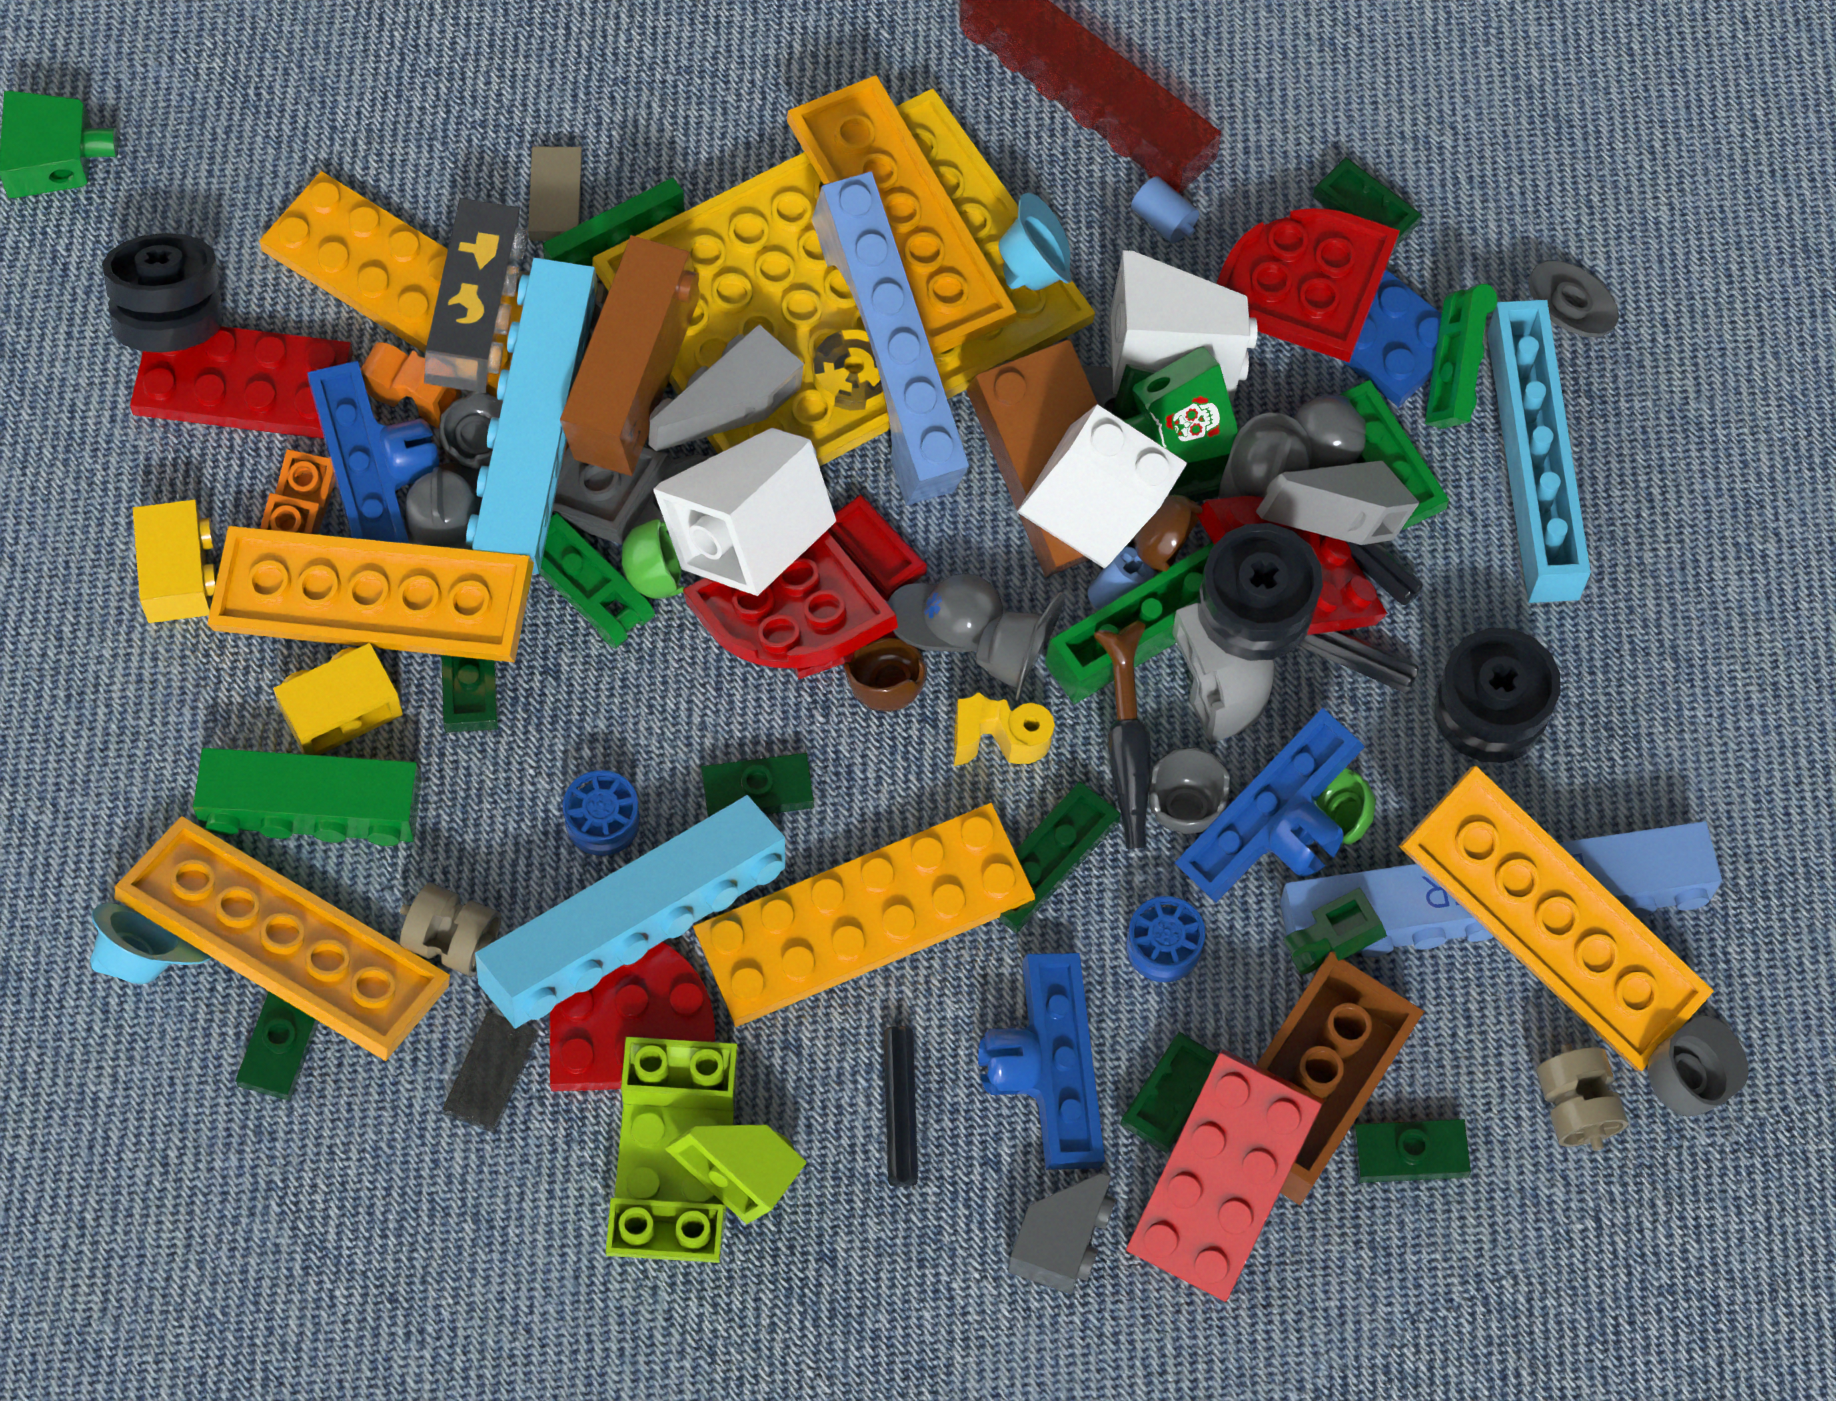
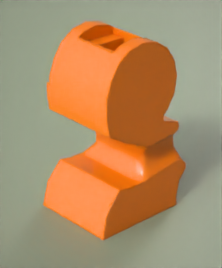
(393, 375)

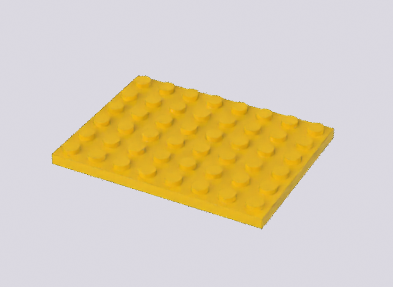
(768, 269)

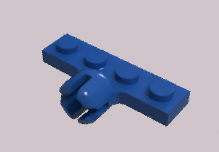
(367, 456)
(1277, 812)
(1051, 1061)

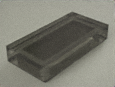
(490, 1072)

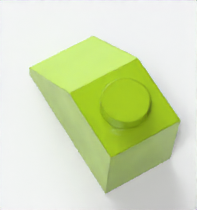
(740, 1165)

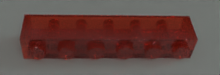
(1095, 86)

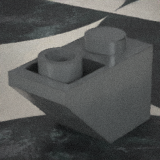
(1058, 1234)

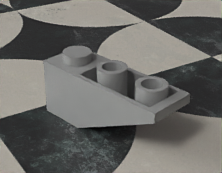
(734, 392)
(1343, 502)

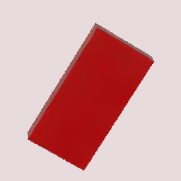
(876, 548)

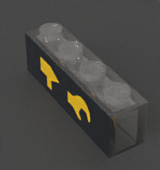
(473, 296)

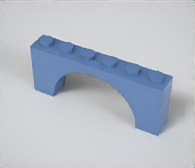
(862, 247)

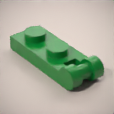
(1458, 356)
(591, 584)

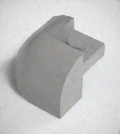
(1225, 689)

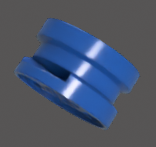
(602, 814)
(1165, 940)

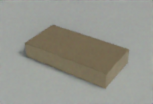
(554, 191)

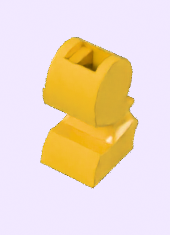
(1020, 734)

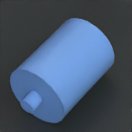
(1165, 210)
(1119, 578)

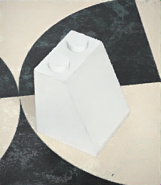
(1169, 313)
(1101, 485)
(747, 510)

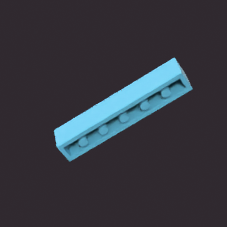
(528, 435)
(1538, 452)
(630, 912)

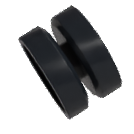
(163, 292)
(1259, 591)
(1497, 695)

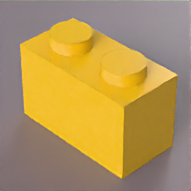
(173, 561)
(338, 700)

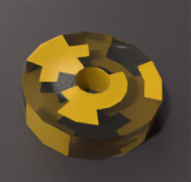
(838, 385)

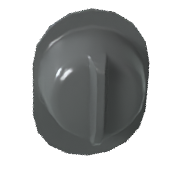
(1261, 452)
(441, 506)
(1015, 643)

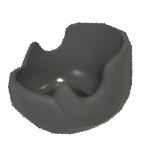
(466, 427)
(1333, 430)
(1188, 790)

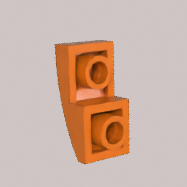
(300, 494)

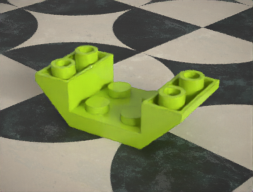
(657, 1201)

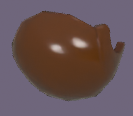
(1166, 532)
(886, 674)

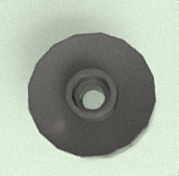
(1574, 298)

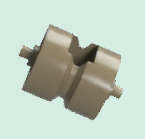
(445, 927)
(1580, 1090)

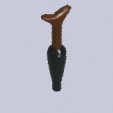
(1128, 736)

